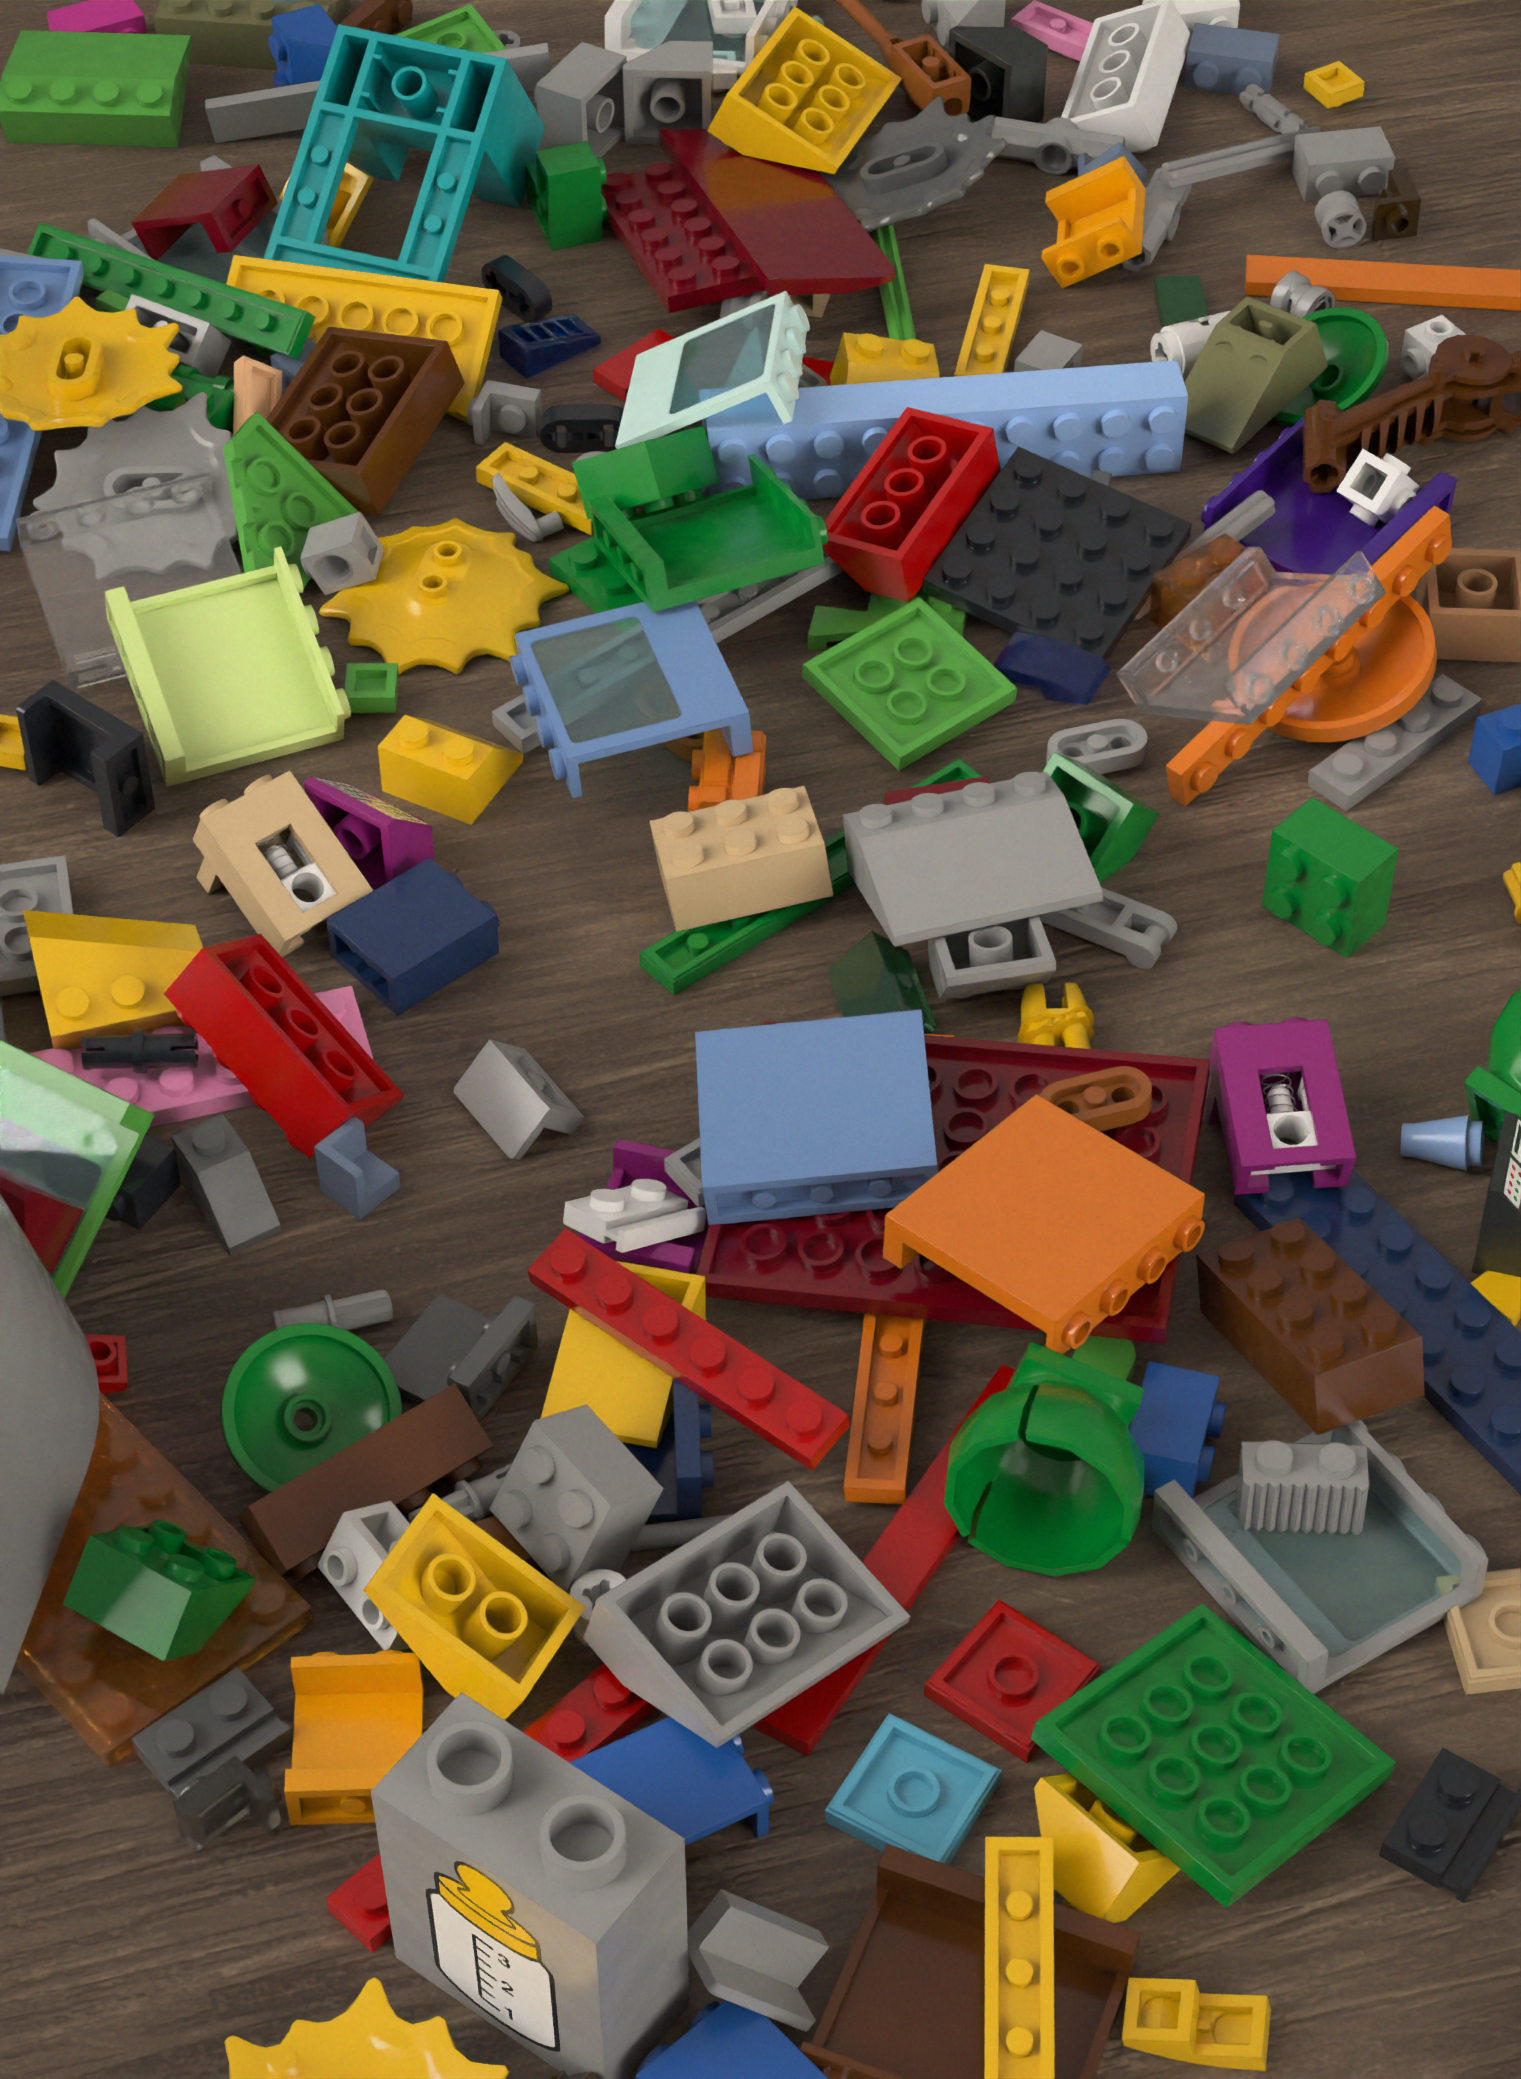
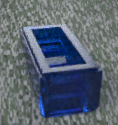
(538, 344)

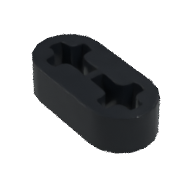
(520, 289)
(583, 427)

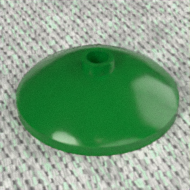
(1355, 360)
(306, 1371)

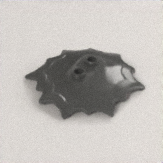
(914, 166)

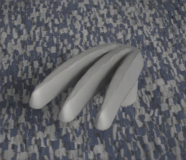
(520, 516)

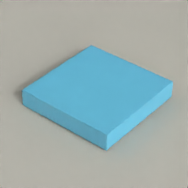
(913, 1793)

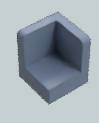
(351, 1172)

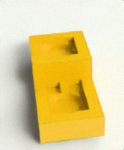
(1196, 2027)

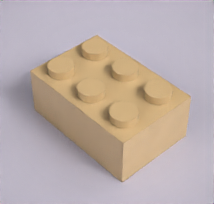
(741, 858)

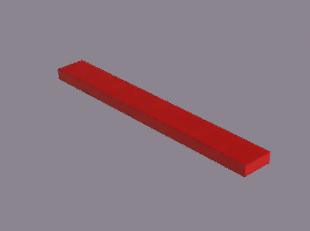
(904, 1564)

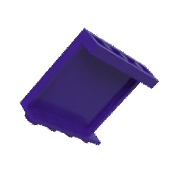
(1311, 529)

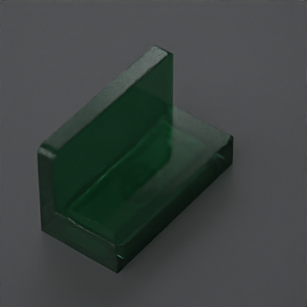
(879, 980)

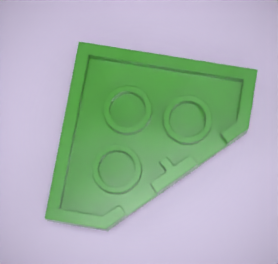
(276, 495)

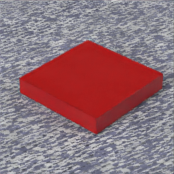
(1009, 1678)

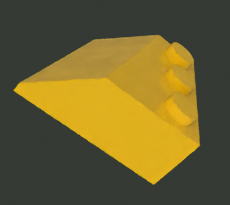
(106, 972)

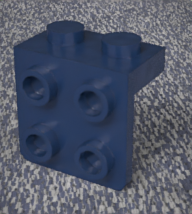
(678, 1460)

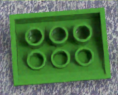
(95, 88)

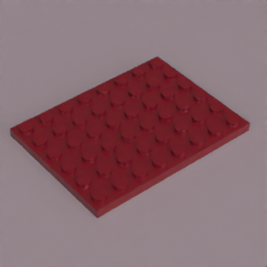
(973, 1087)

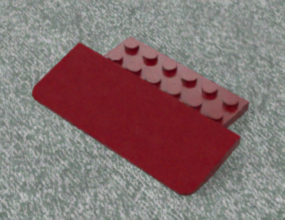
(737, 226)

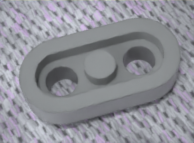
(1102, 745)

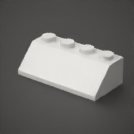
(1130, 74)

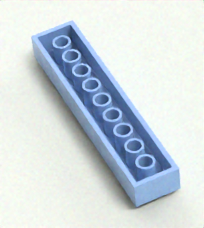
(1079, 417)

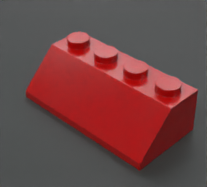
(910, 501)
(280, 1041)

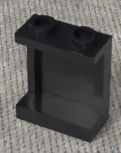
(90, 746)

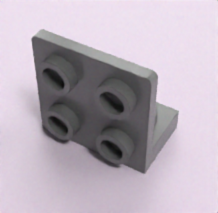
(464, 1348)

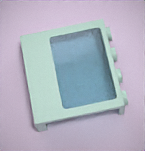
(717, 369)

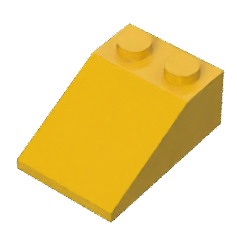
(471, 1608)

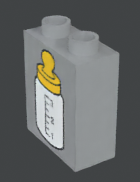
(534, 1893)

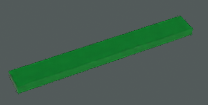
(227, 308)
(696, 952)

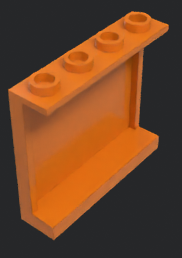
(1049, 1221)

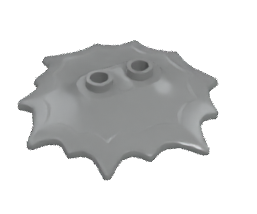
(142, 453)

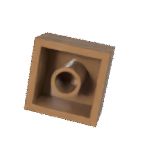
(1475, 604)

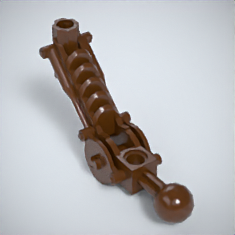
(1458, 399)

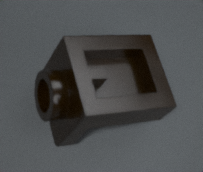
(1397, 209)

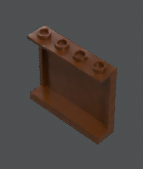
(917, 1981)

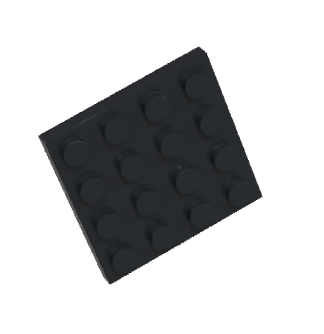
(1056, 555)

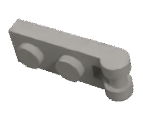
(1110, 926)

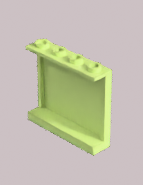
(228, 671)

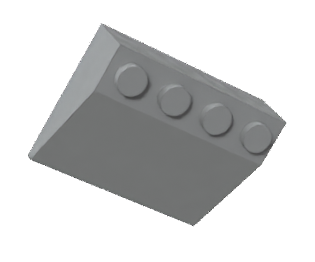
(969, 858)
(742, 1617)

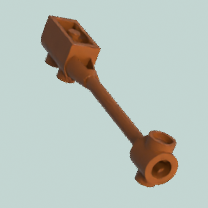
(920, 62)

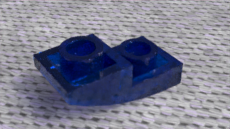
(1056, 667)

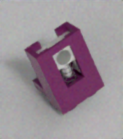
(1275, 1086)

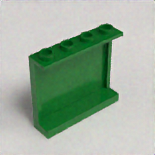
(711, 541)

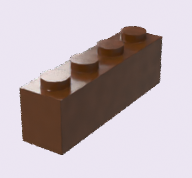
(387, 1465)

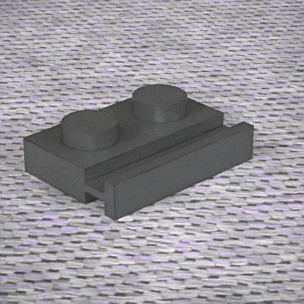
(209, 1731)

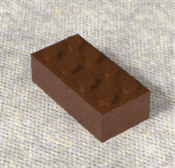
(1310, 1325)

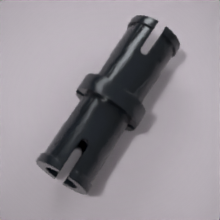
(140, 1051)

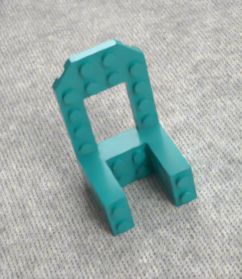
(396, 95)

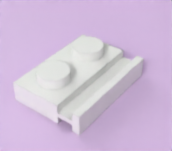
(634, 1215)

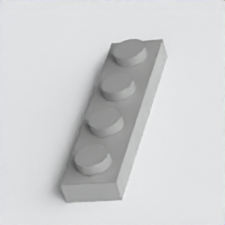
(1379, 756)

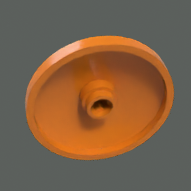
(1372, 684)

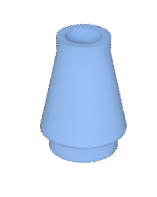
(1447, 1141)

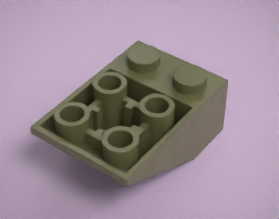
(1250, 372)

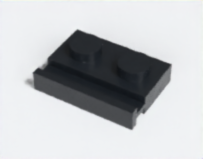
(1452, 1825)

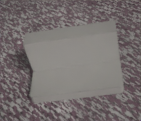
(514, 1098)
(755, 1957)

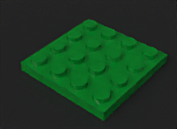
(1213, 1753)

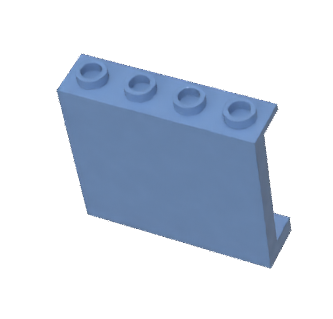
(813, 1116)

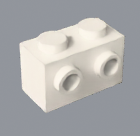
(354, 1555)

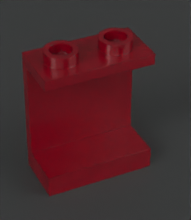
(224, 200)

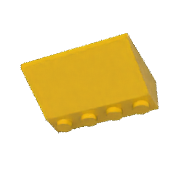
(803, 98)

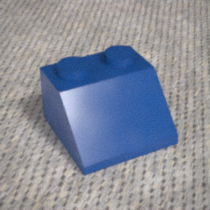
(301, 45)

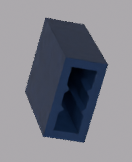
(413, 935)

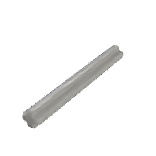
(1230, 159)

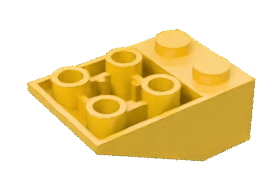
(614, 1380)

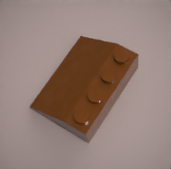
(367, 409)

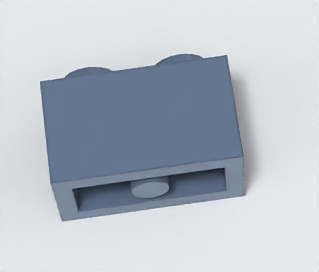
(1230, 59)

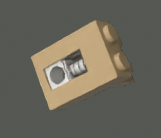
(269, 847)

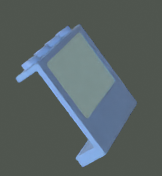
(626, 685)

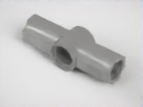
(1039, 143)
(1160, 219)

